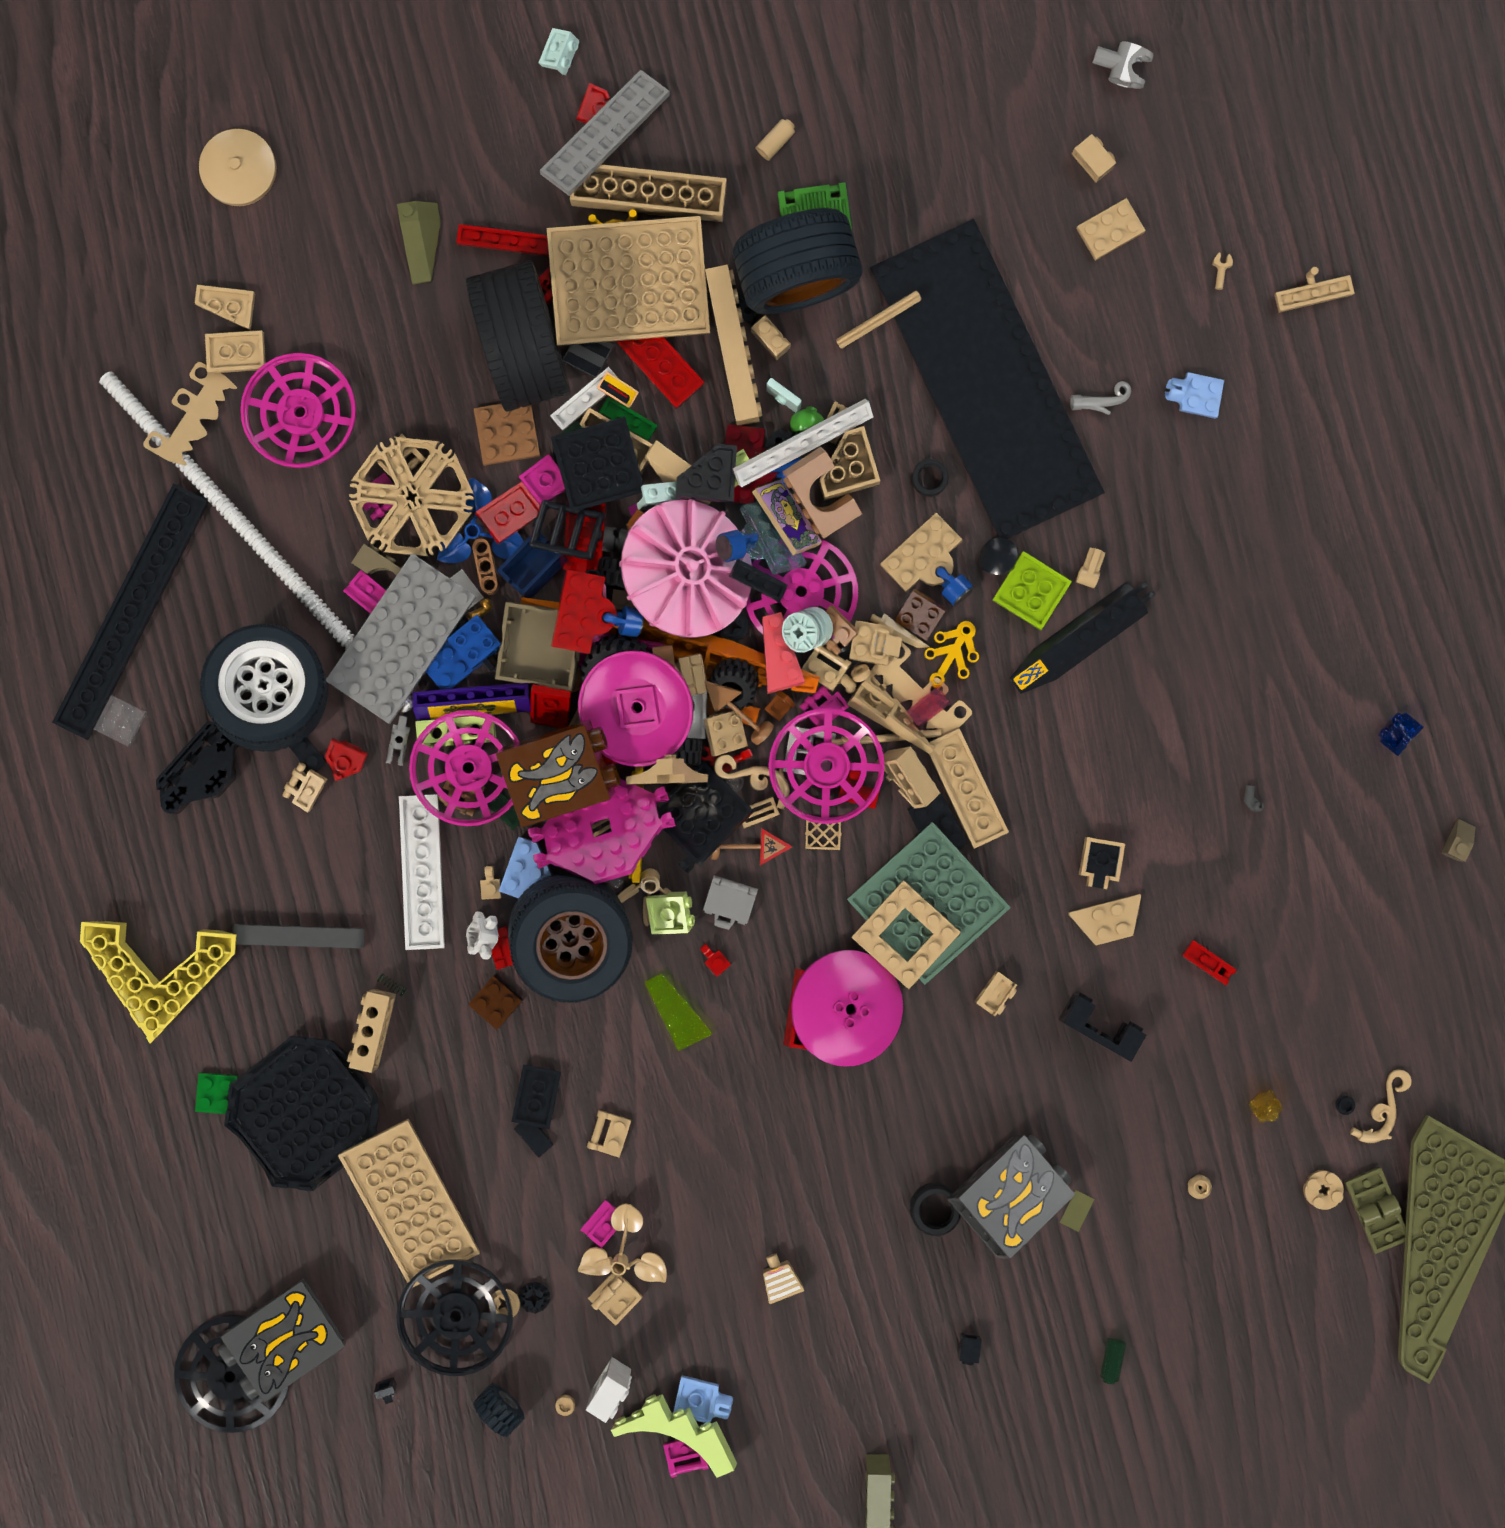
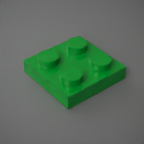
(213, 1092)

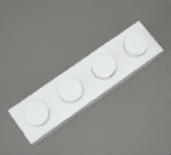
(580, 402)

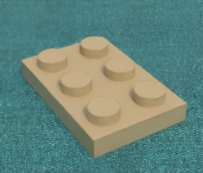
(1110, 229)
(235, 351)

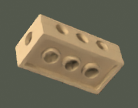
(359, 1058)

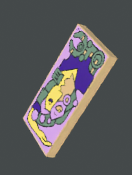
(787, 517)

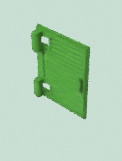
(815, 198)

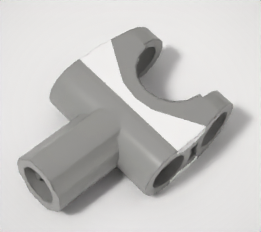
(1121, 63)

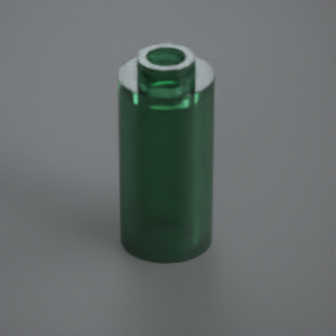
(1112, 1360)

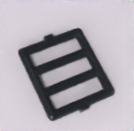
(571, 550)

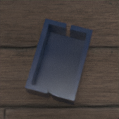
(531, 568)

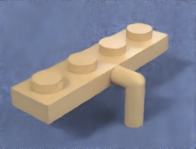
(1314, 292)

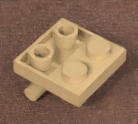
(615, 1298)

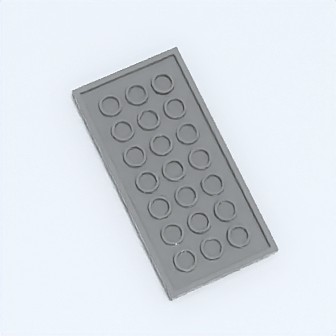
(401, 638)

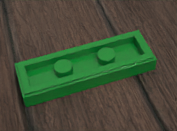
(637, 424)

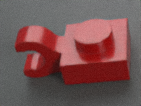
(716, 961)

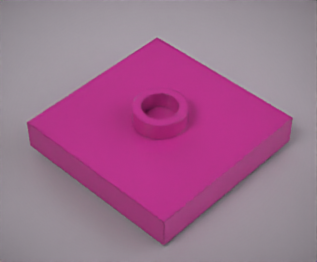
(543, 479)

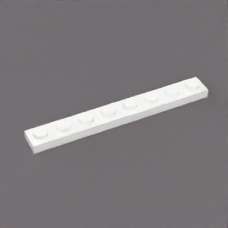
(803, 442)

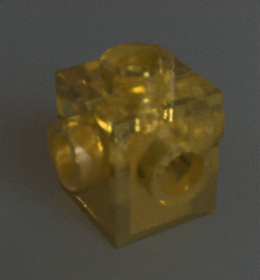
(1266, 1106)

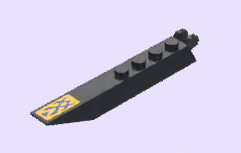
(1081, 637)

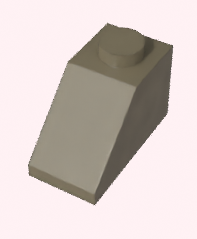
(1460, 841)

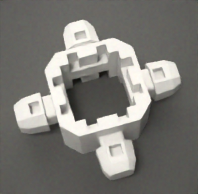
(482, 935)

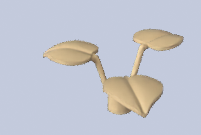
(648, 1268)

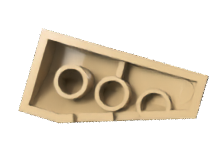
(667, 464)

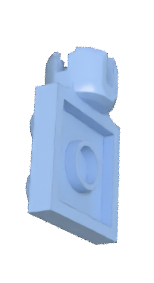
(1196, 394)
(702, 1399)

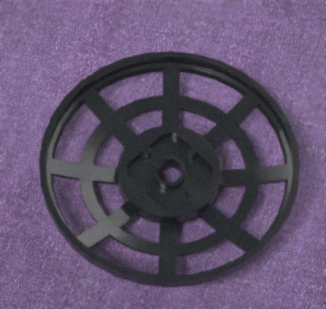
(451, 1328)
(218, 1383)

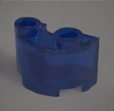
(1399, 732)

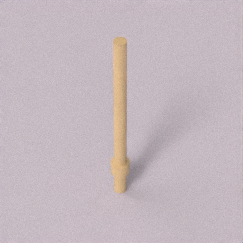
(886, 738)

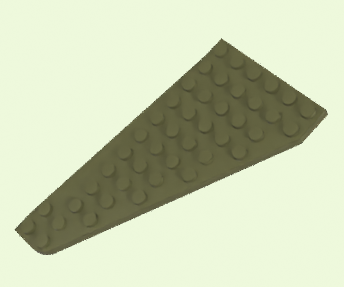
(1450, 1223)

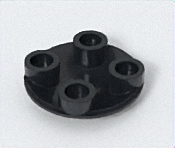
(998, 556)

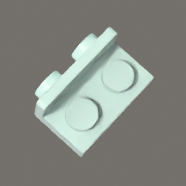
(559, 50)
(656, 494)

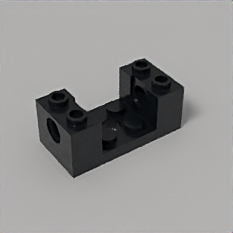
(1125, 1042)

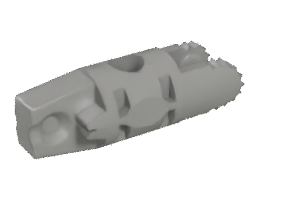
(398, 731)

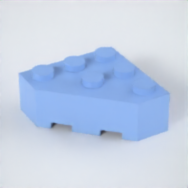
(522, 869)

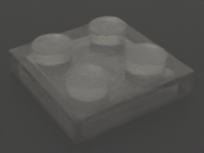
(120, 720)

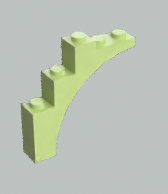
(706, 1440)

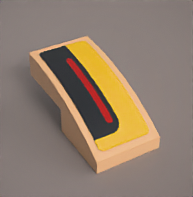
(617, 389)

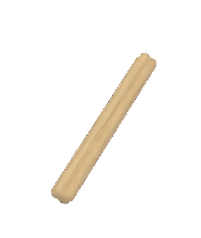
(878, 319)

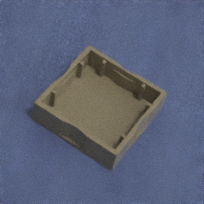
(528, 652)

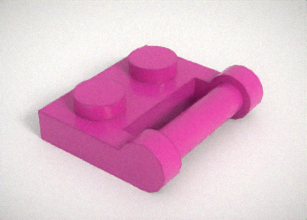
(679, 1451)

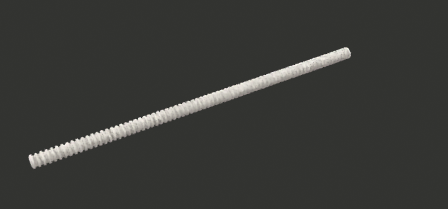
(235, 518)

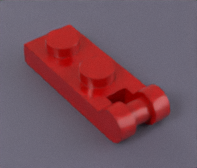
(1208, 962)

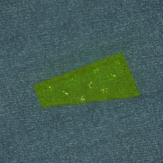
(677, 1015)

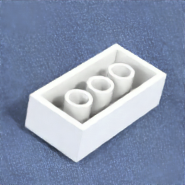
(609, 1390)

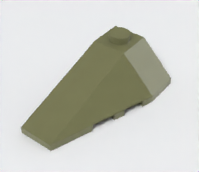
(420, 232)

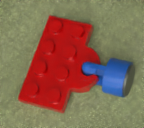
(586, 613)

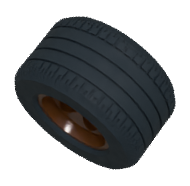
(797, 261)
(581, 973)

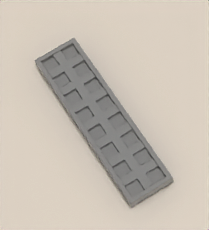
(604, 133)

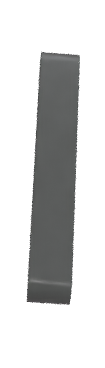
(299, 936)

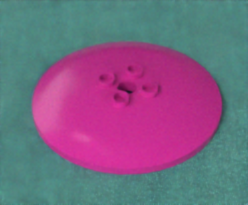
(632, 735)
(821, 1006)

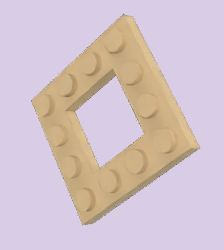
(869, 934)

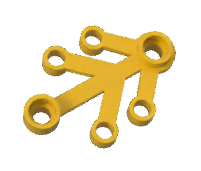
(953, 651)

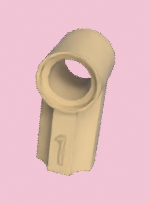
(1089, 572)

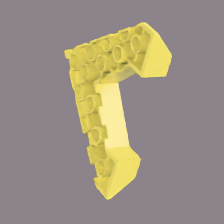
(148, 1000)

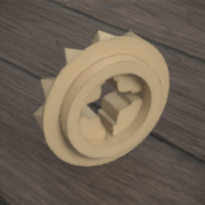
(514, 1302)

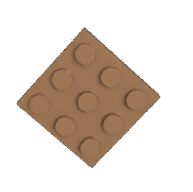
(506, 434)

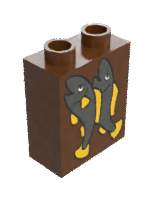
(558, 772)

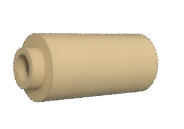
(775, 139)

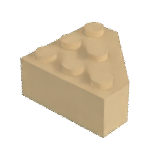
(853, 466)

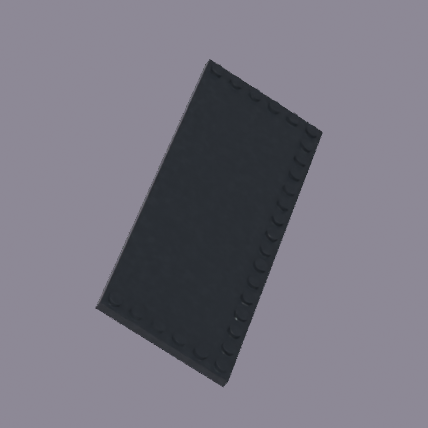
(988, 381)

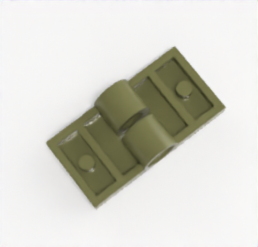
(1376, 1209)

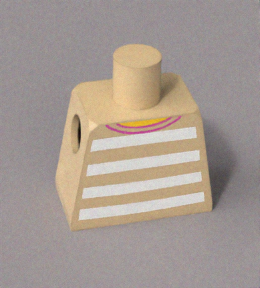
(780, 1279)

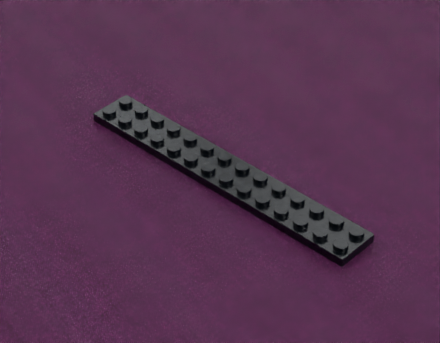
(130, 611)

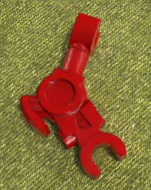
(727, 767)

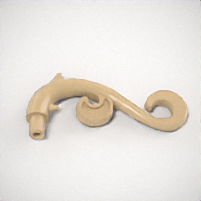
(754, 771)
(1390, 1109)

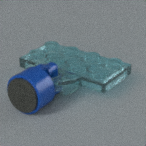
(759, 540)

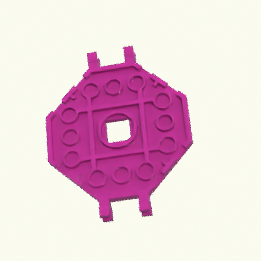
(611, 855)

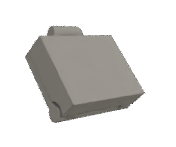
(730, 901)

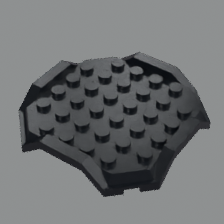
(302, 1111)

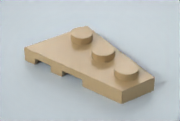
(227, 303)

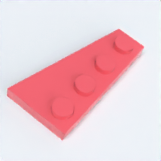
(781, 661)

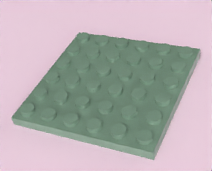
(945, 882)

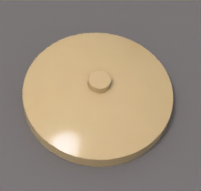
(237, 167)

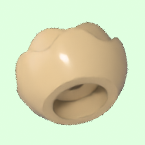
(1195, 1182)

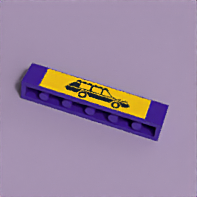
(487, 699)

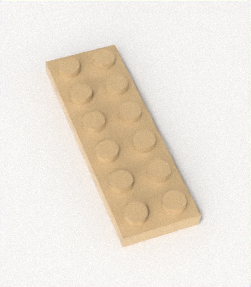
(967, 789)

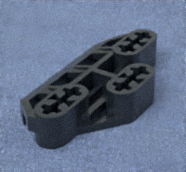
(206, 768)

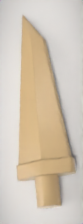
(899, 631)

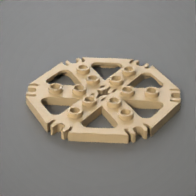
(400, 510)

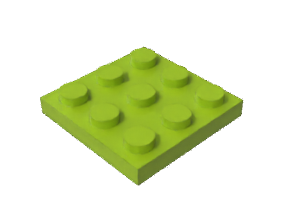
(1032, 590)

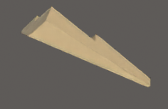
(876, 703)

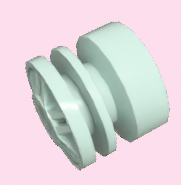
(807, 629)

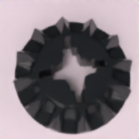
(738, 633)
(541, 1291)

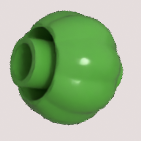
(805, 419)

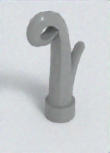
(1080, 402)

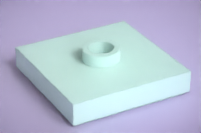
(783, 395)

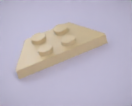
(1108, 920)

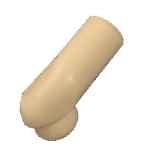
(848, 683)

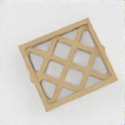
(838, 834)

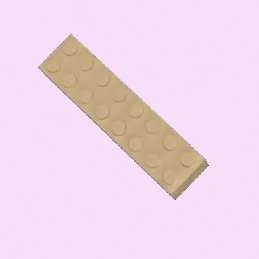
(652, 193)
(732, 345)

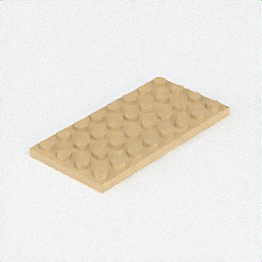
(408, 1201)

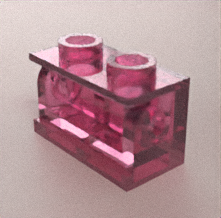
(928, 707)

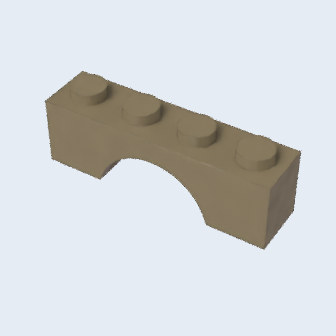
(371, 561)

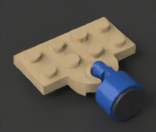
(928, 559)

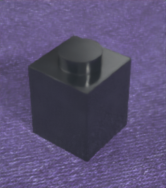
(969, 1349)

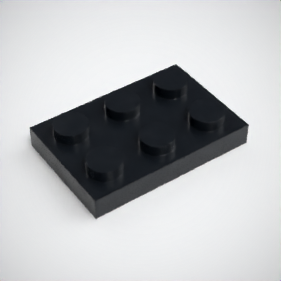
(941, 816)
(536, 1096)

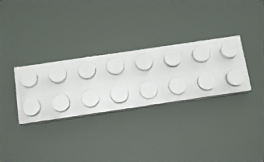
(421, 874)

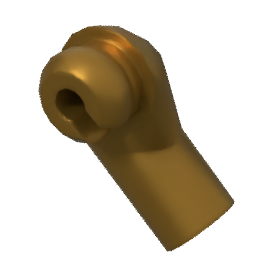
(482, 611)

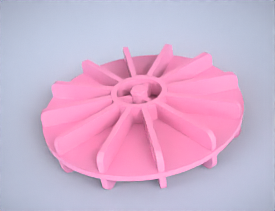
(676, 571)

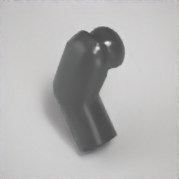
(1250, 801)

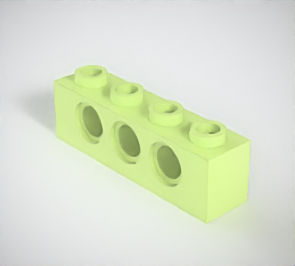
(462, 722)

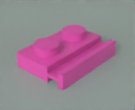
(365, 591)
(599, 1225)

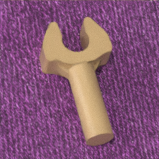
(1221, 269)

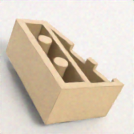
(910, 775)

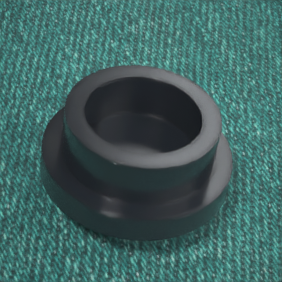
(1345, 1105)

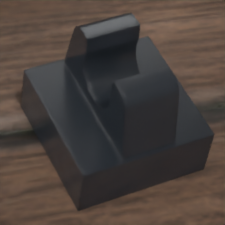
(385, 1390)

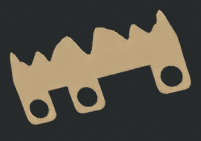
(198, 408)
(907, 689)

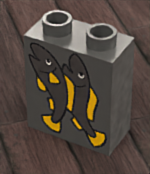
(1012, 1195)
(281, 1341)

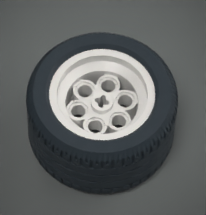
(246, 652)

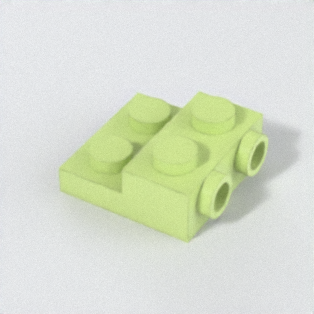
(670, 913)

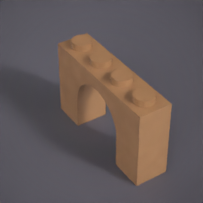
(801, 477)

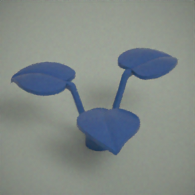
(460, 550)

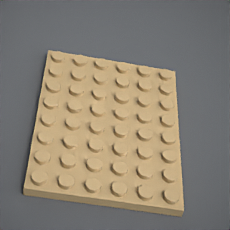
(628, 280)

